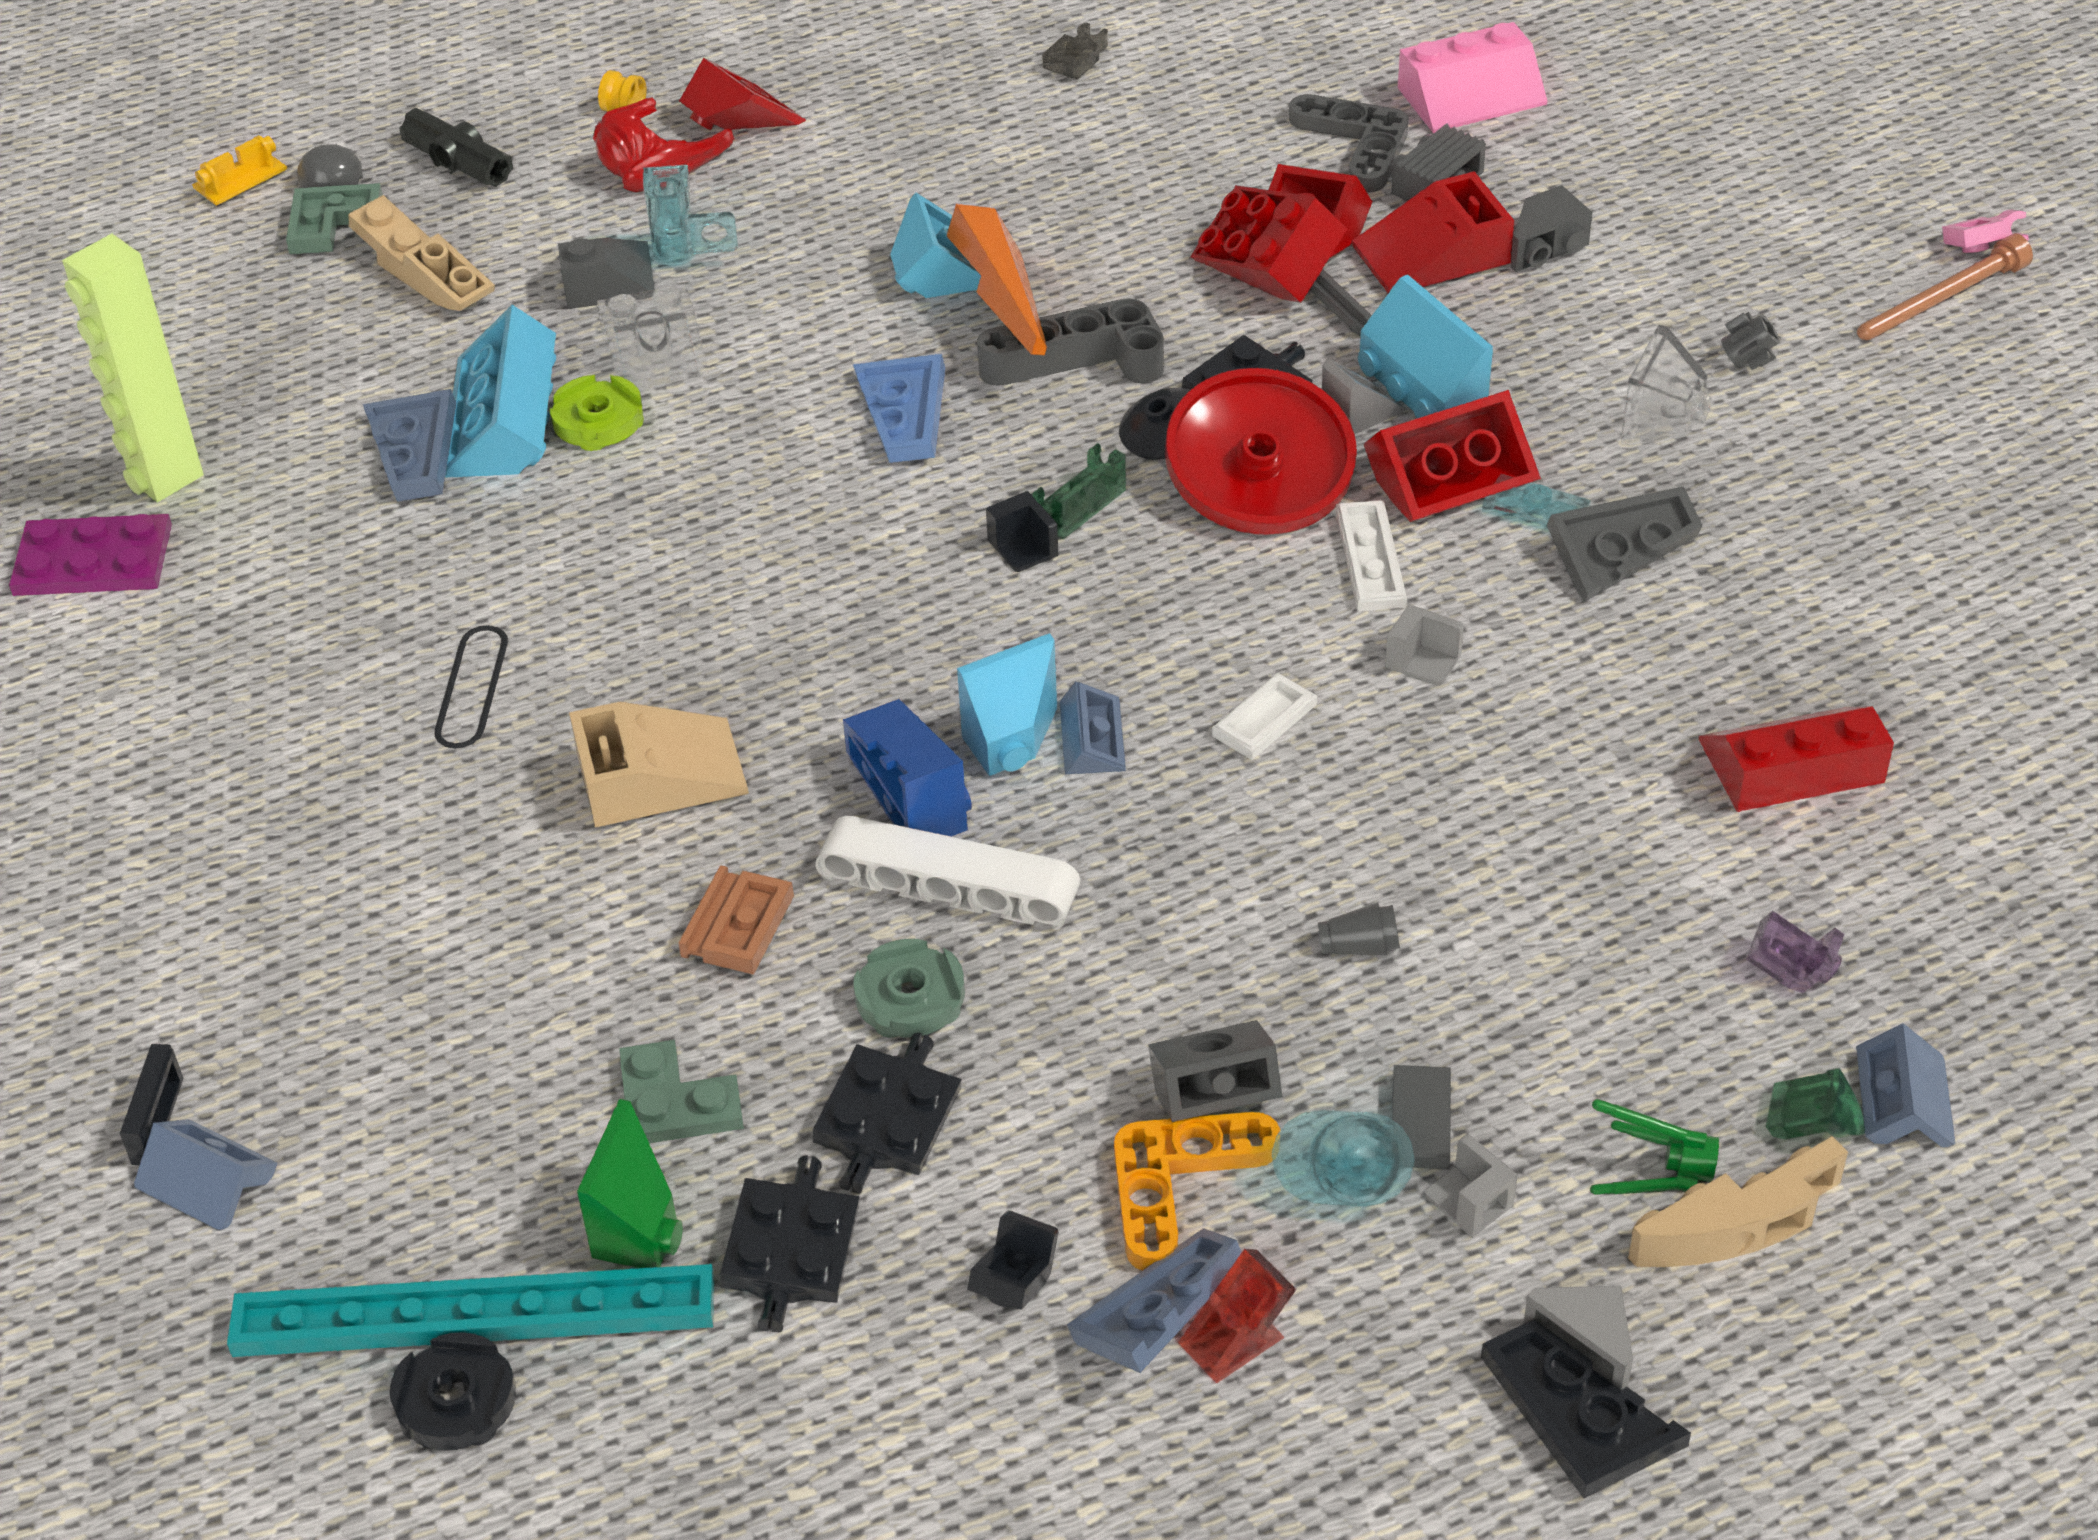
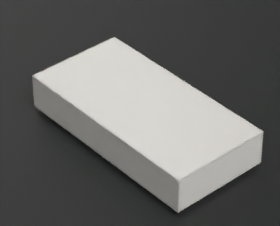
(1264, 716)

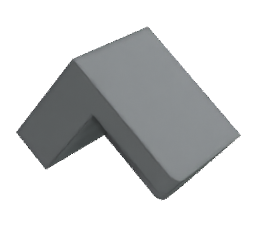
(1424, 645)
(1475, 1189)

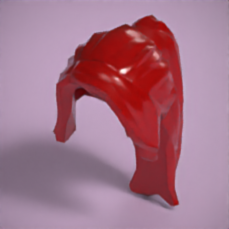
(629, 146)

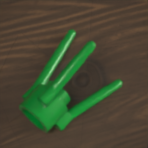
(1688, 1152)

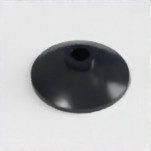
(1147, 421)

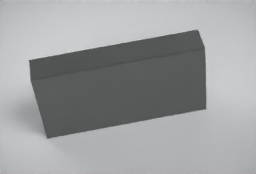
(1424, 1111)

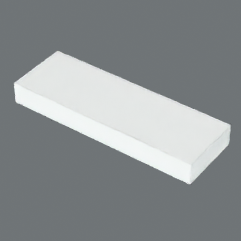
(1371, 555)

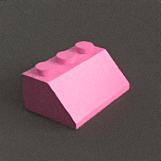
(1471, 76)

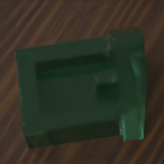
(1815, 1106)

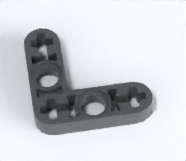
(1385, 132)

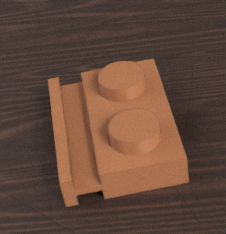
(736, 919)

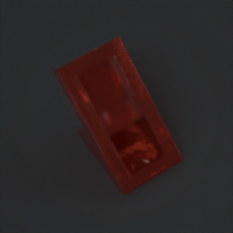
(1238, 1316)

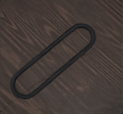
(438, 728)

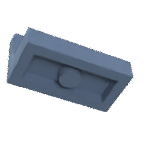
(1904, 1088)
(199, 1171)

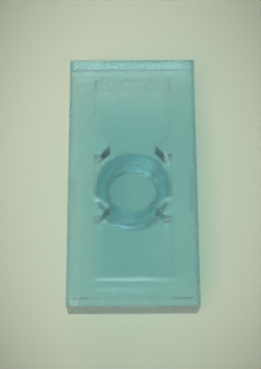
(1531, 503)

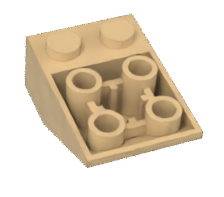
(653, 760)

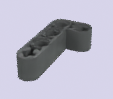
(1077, 339)

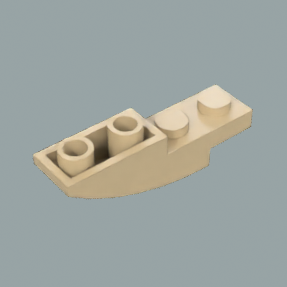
(418, 260)
(1731, 1221)

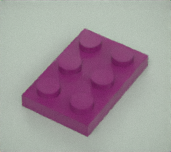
(91, 554)

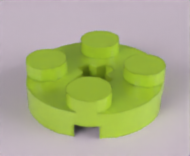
(617, 413)

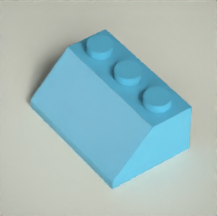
(1424, 351)

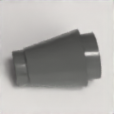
(1360, 932)

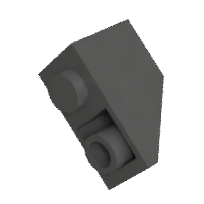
(1550, 227)

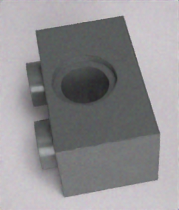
(1215, 1070)

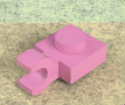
(1978, 232)

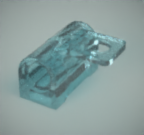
(672, 226)

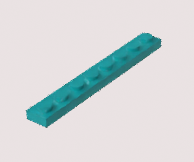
(480, 1306)

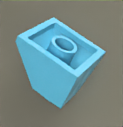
(925, 256)
(1008, 704)

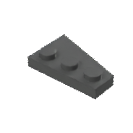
(1621, 537)

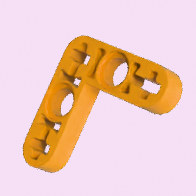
(1166, 1156)

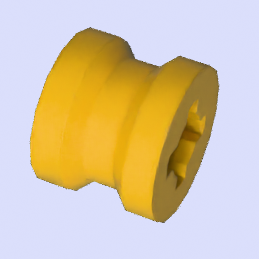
(620, 91)

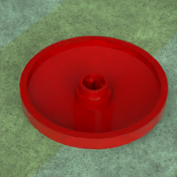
(1260, 451)

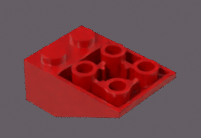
(1439, 234)
(1270, 240)

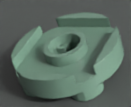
(903, 1014)

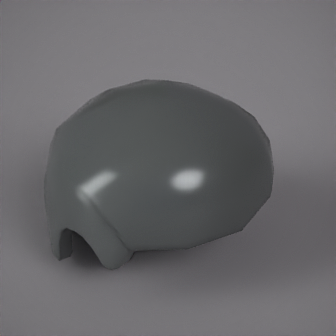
(329, 167)

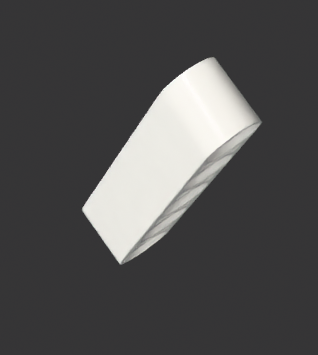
(949, 870)

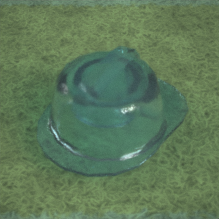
(1343, 1158)

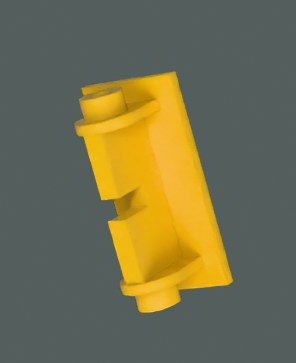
(224, 179)

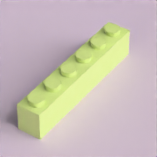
(132, 367)

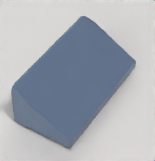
(1091, 731)

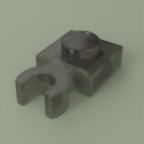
(1077, 54)

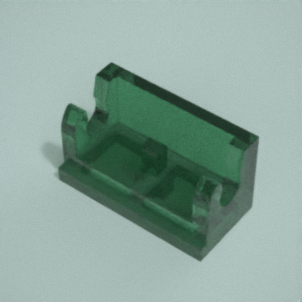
(1086, 492)

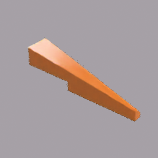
(1004, 280)

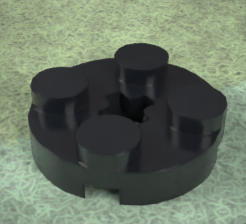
(460, 1421)

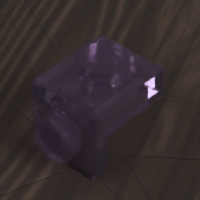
(1794, 955)

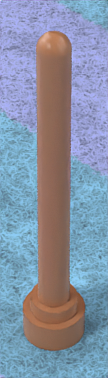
(2008, 254)

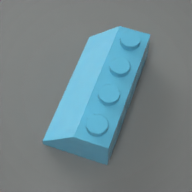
(502, 398)

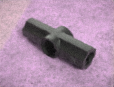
(456, 147)

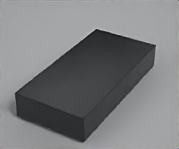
(152, 1099)

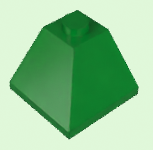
(627, 1198)

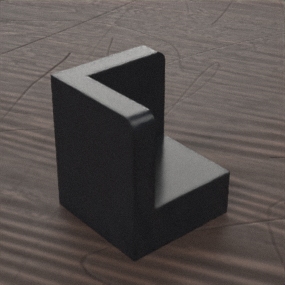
(1022, 531)

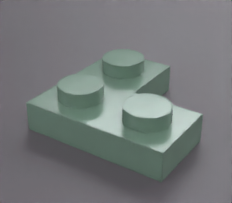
(320, 210)
(675, 1108)

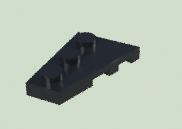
(1578, 1414)

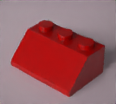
(1452, 456)
(1800, 756)

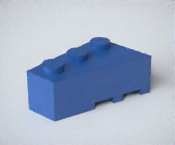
(908, 769)

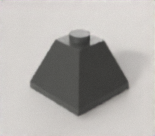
(603, 269)

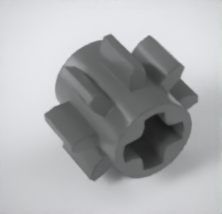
(1750, 340)

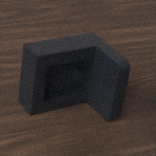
(1016, 1263)

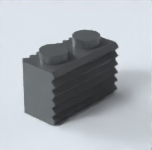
(1437, 158)

